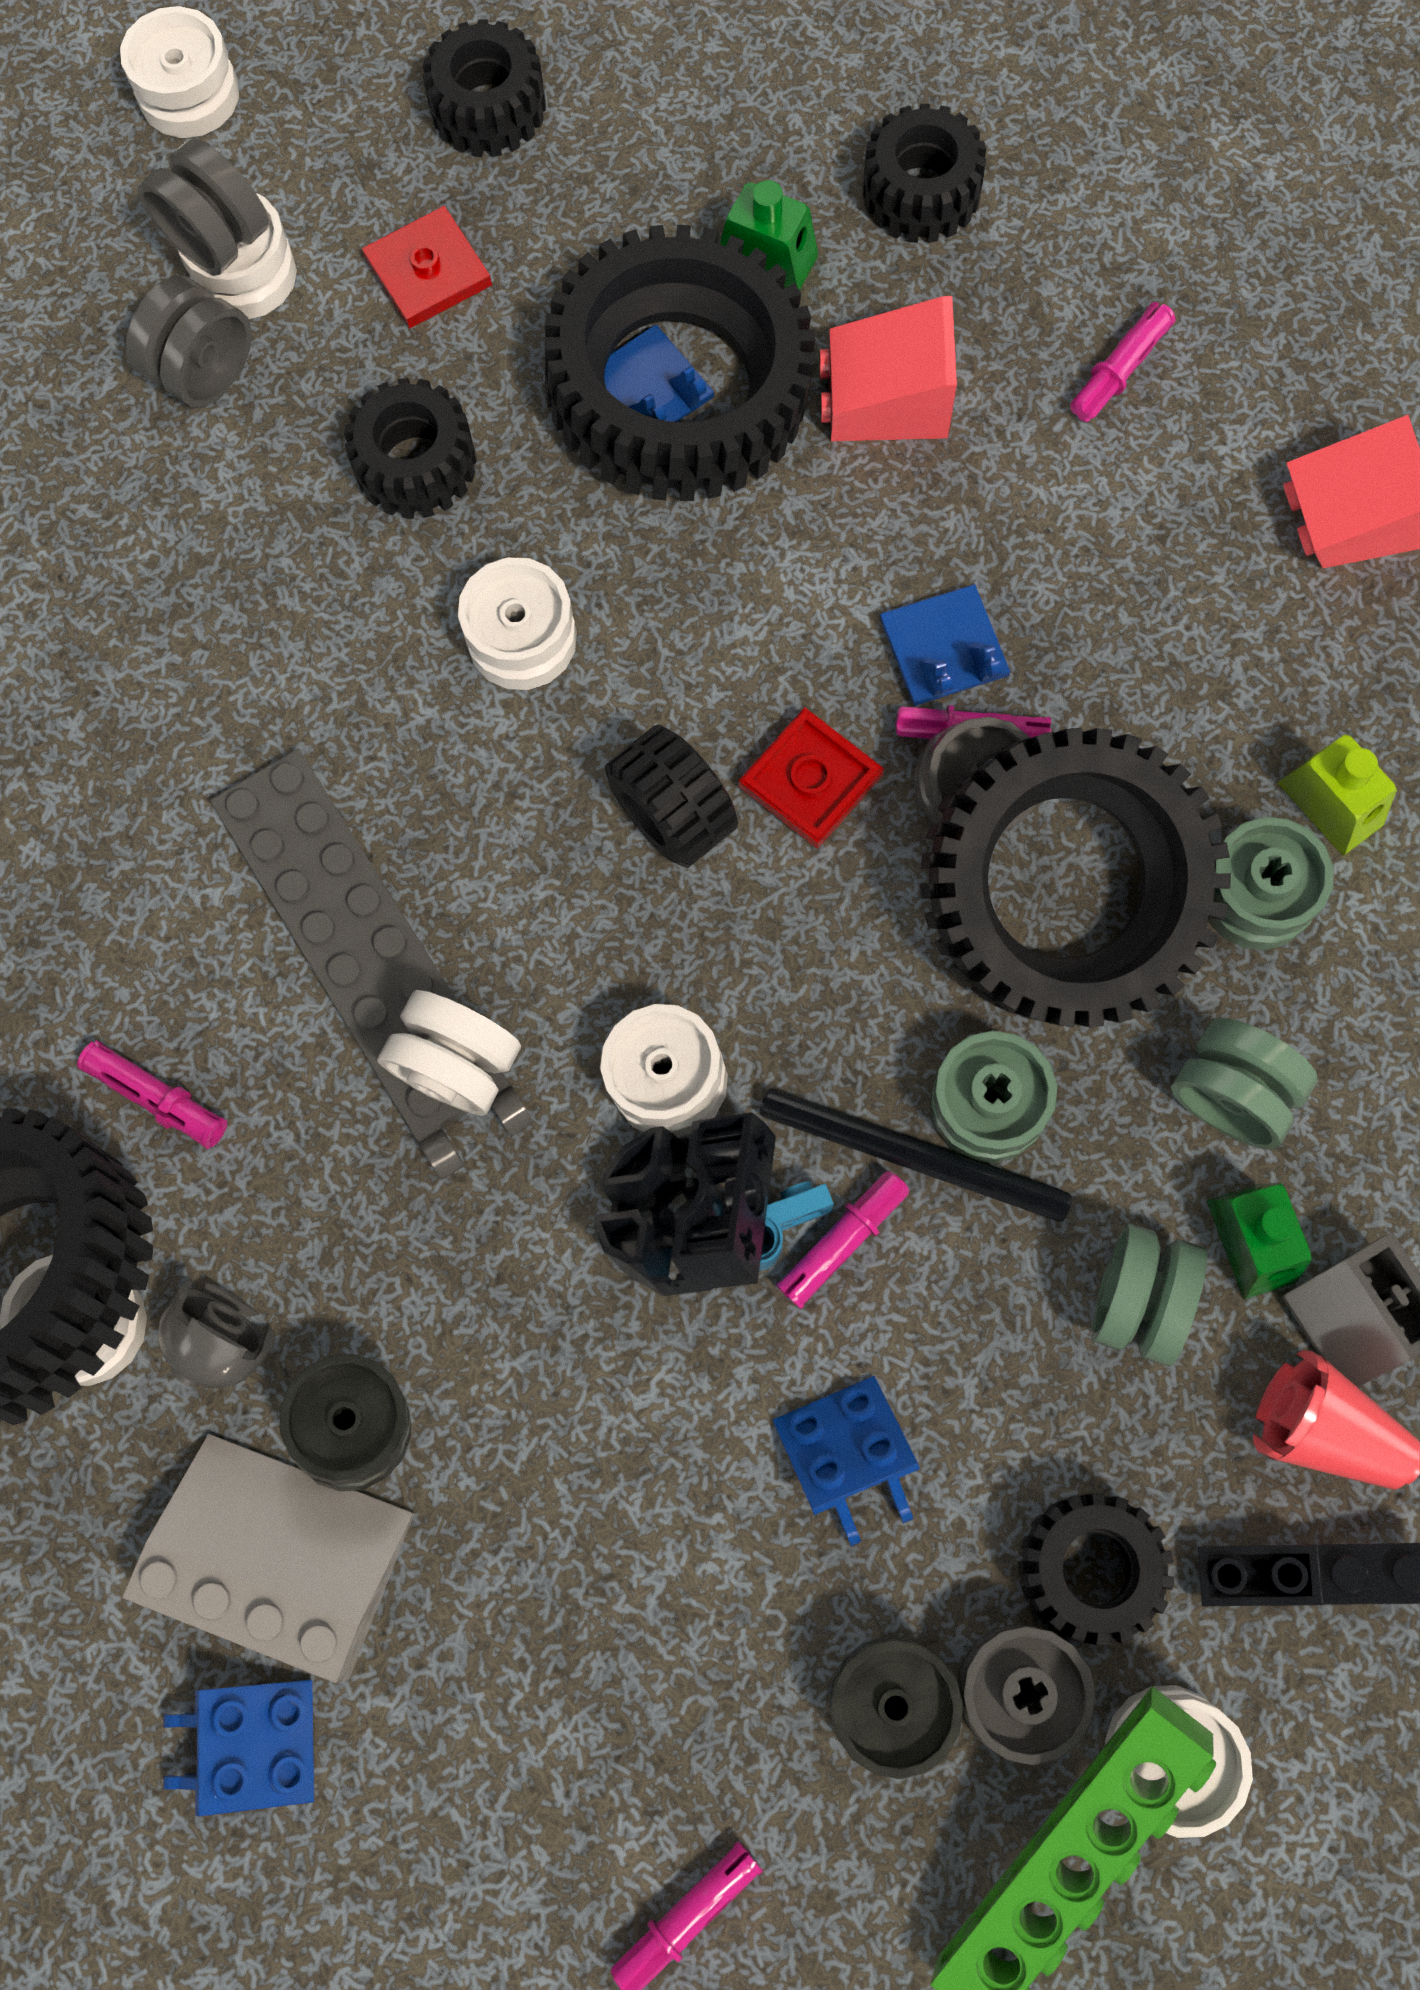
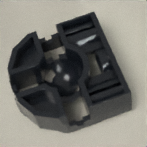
(699, 1239)

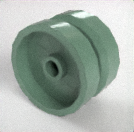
(1276, 883)
(999, 1066)
(1245, 1083)
(1149, 1295)

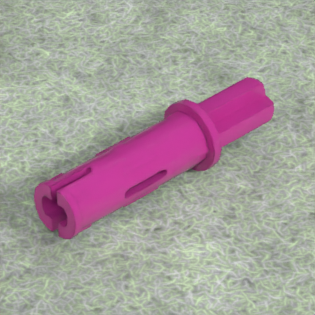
(1111, 375)
(929, 722)
(843, 1238)
(685, 1919)

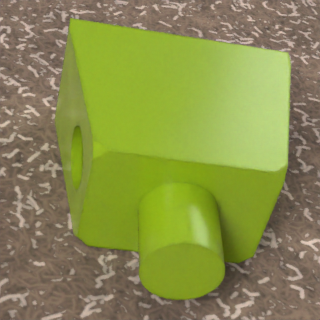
(1342, 792)

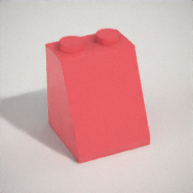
(891, 374)
(1359, 495)

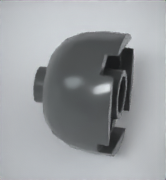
(210, 1338)

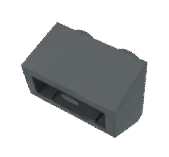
(1362, 1310)

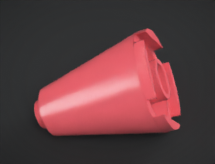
(1333, 1427)

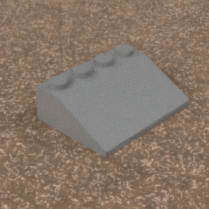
(270, 1559)

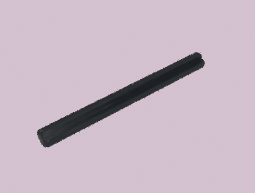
(916, 1155)

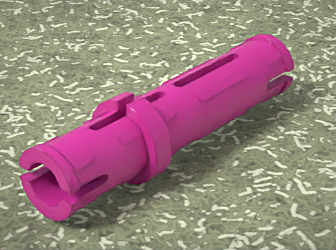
(169, 1105)

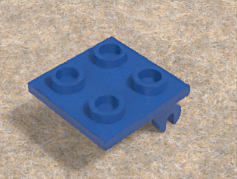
(655, 378)
(944, 645)
(847, 1447)
(249, 1747)

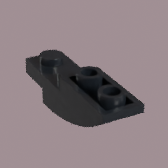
(1310, 1574)

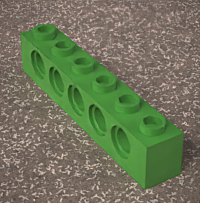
(1152, 1733)

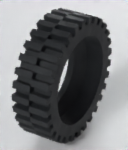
(695, 284)
(1173, 863)
(91, 1264)

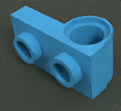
(798, 1205)

